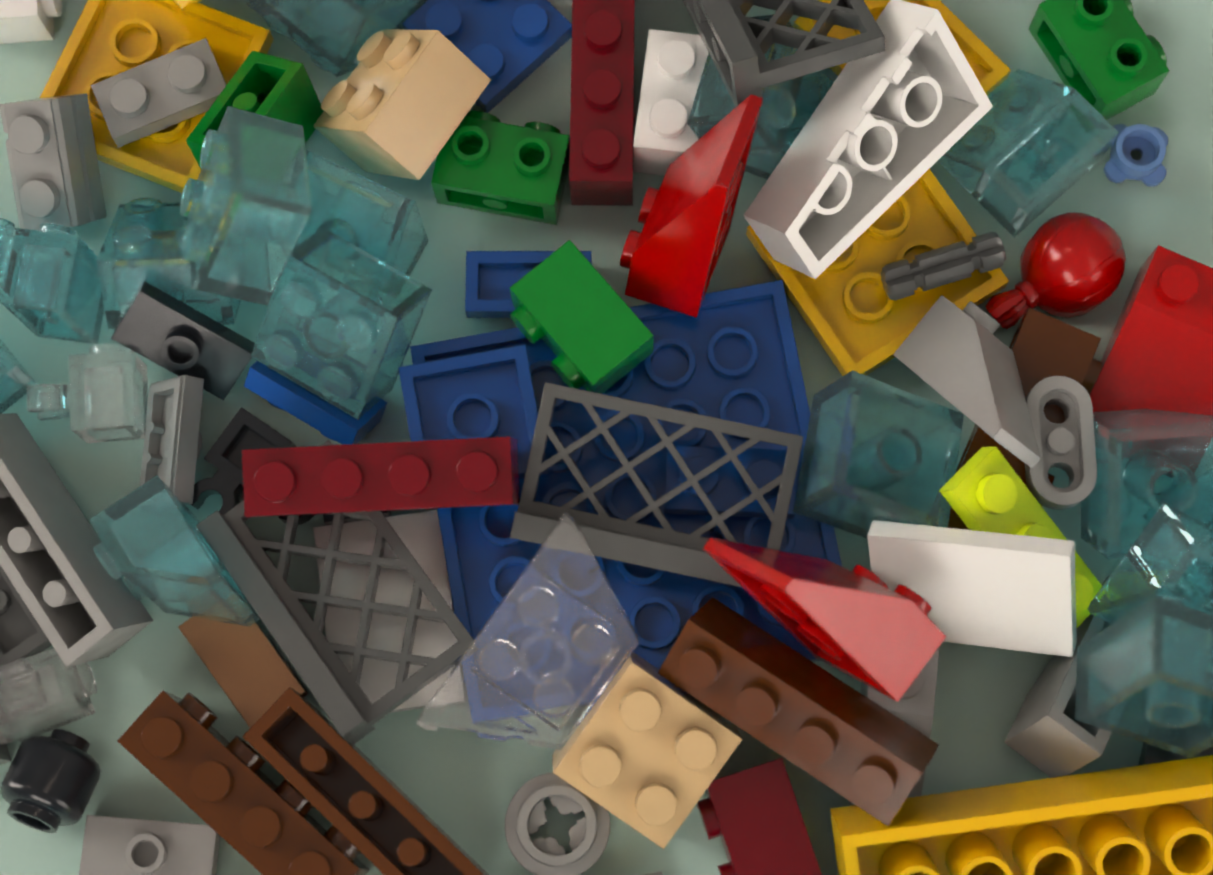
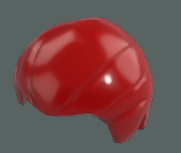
(1064, 270)

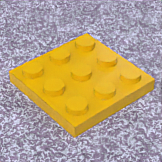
(128, 33)
(847, 300)

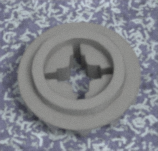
(545, 855)

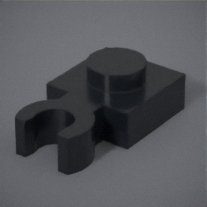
(242, 433)

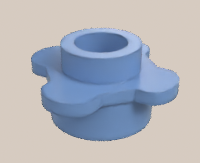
(1149, 142)

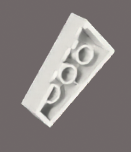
(868, 140)

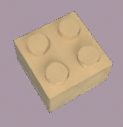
(401, 101)
(646, 751)

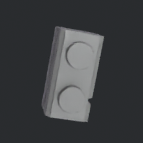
(53, 161)

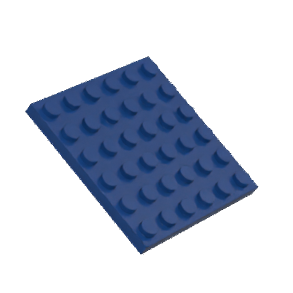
(726, 365)

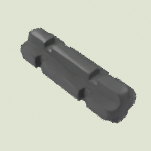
(943, 266)

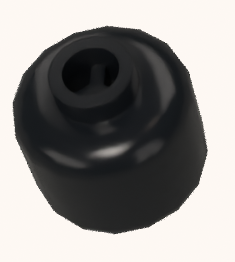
(50, 781)

